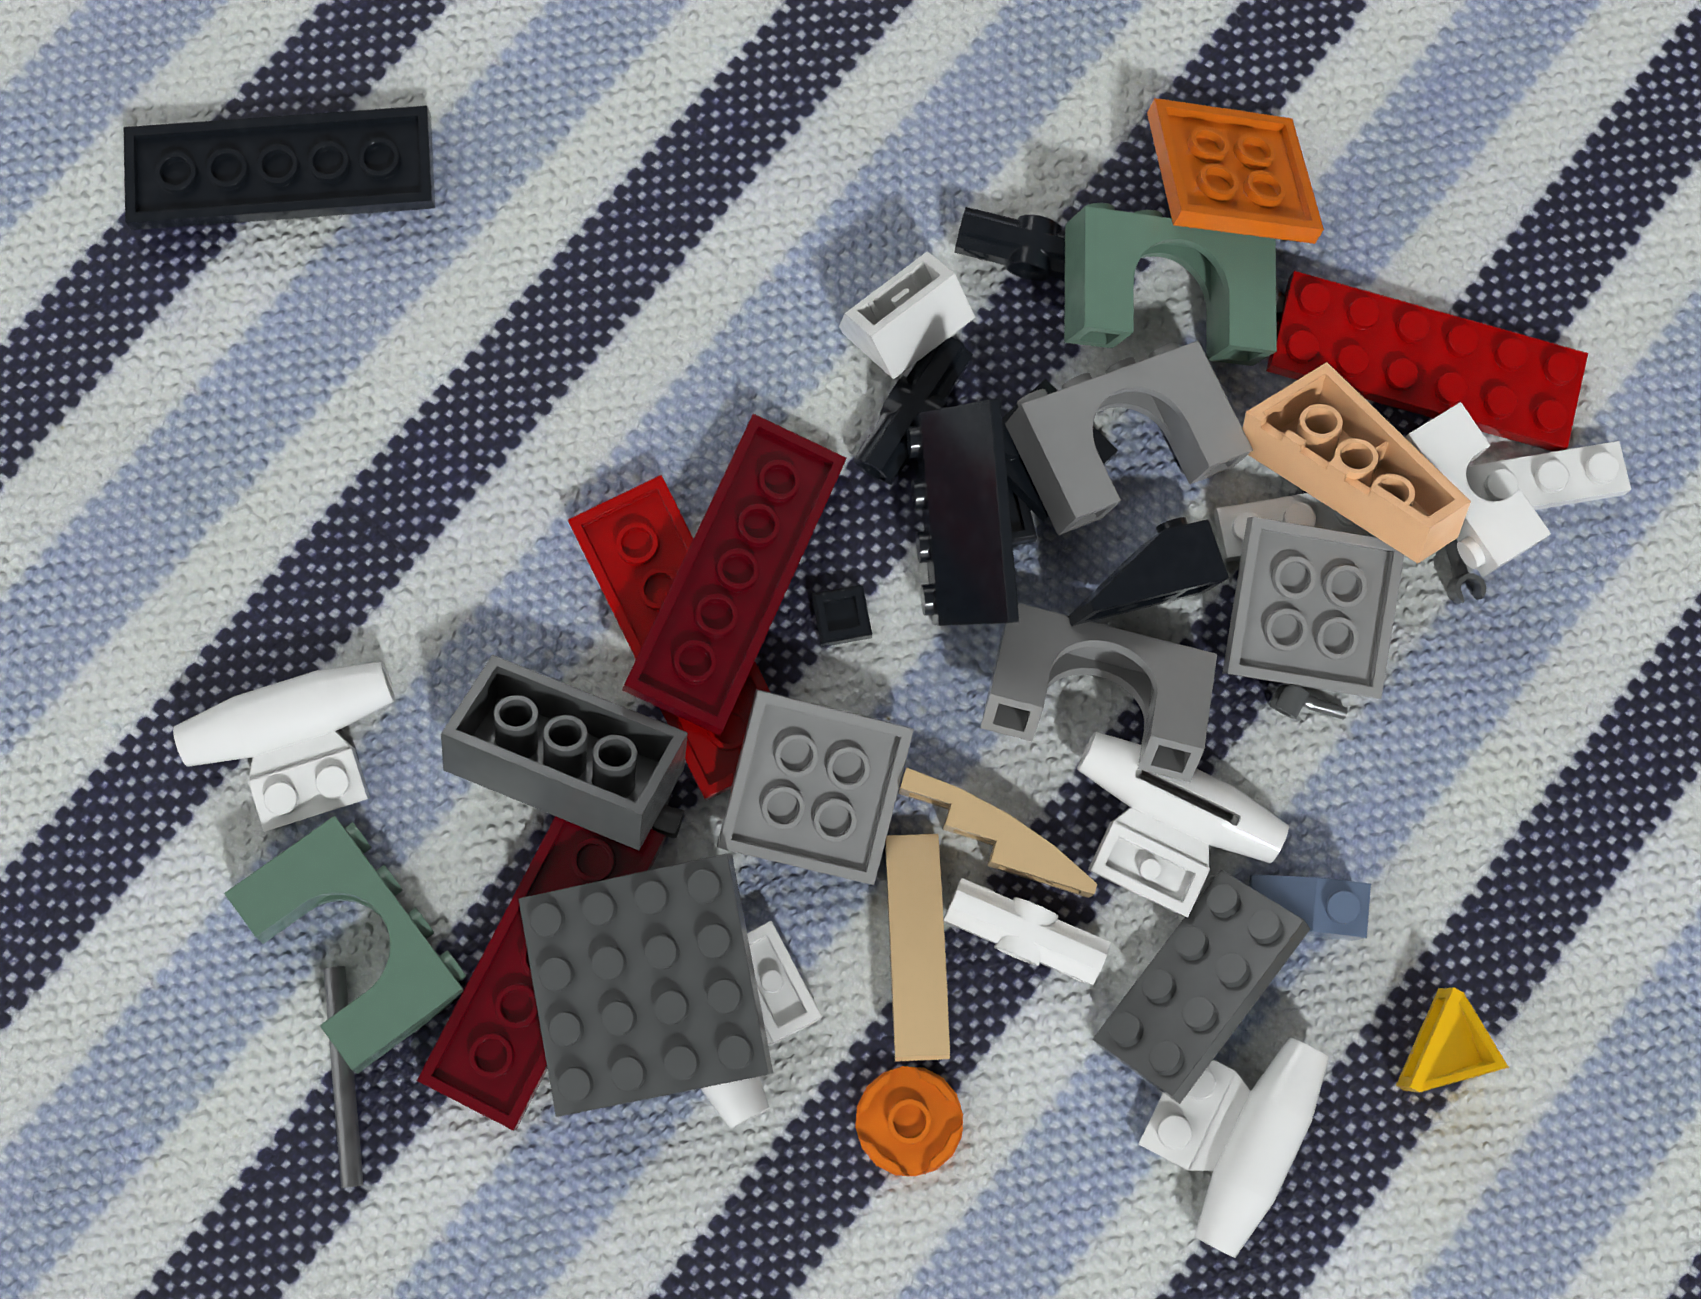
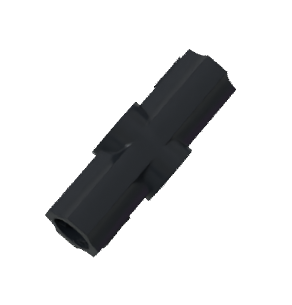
(1027, 245)
(921, 391)

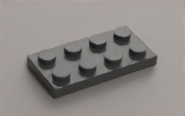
(1201, 985)

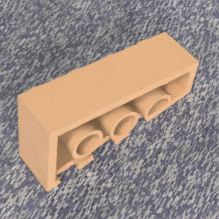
(1356, 463)

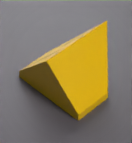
(1449, 1046)

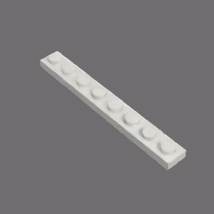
(1544, 479)

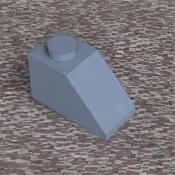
(1327, 905)

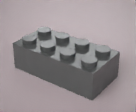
(564, 751)

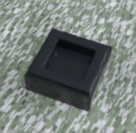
(841, 615)

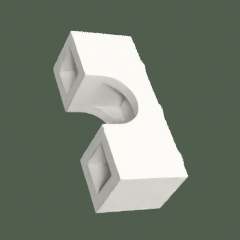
(1492, 529)

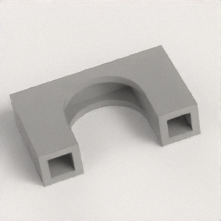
(1169, 387)
(1164, 678)

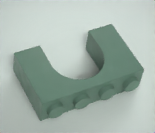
(1230, 268)
(332, 868)

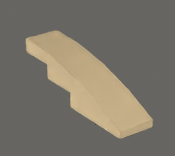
(1014, 845)
(917, 948)

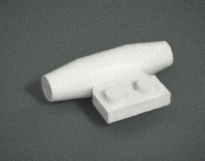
(293, 739)
(1166, 833)
(785, 1010)
(1241, 1137)

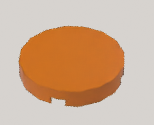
(909, 1121)

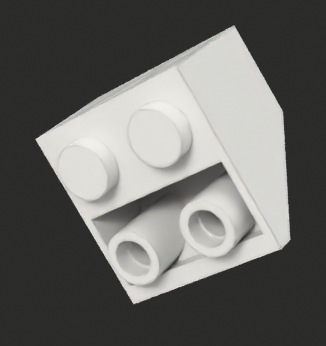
(908, 315)

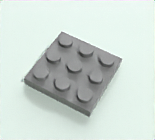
(1313, 608)
(815, 787)

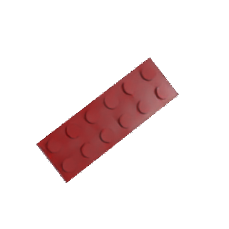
(1430, 360)
(635, 554)

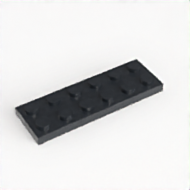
(278, 167)

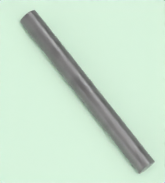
(343, 1087)

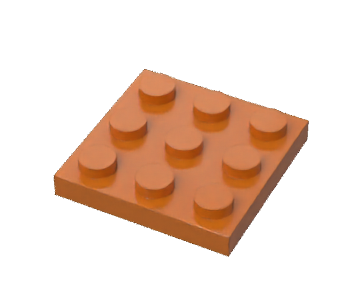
(1234, 171)

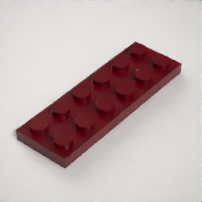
(734, 575)
(493, 1040)

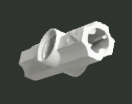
(1027, 931)

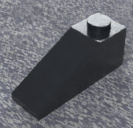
(1168, 567)

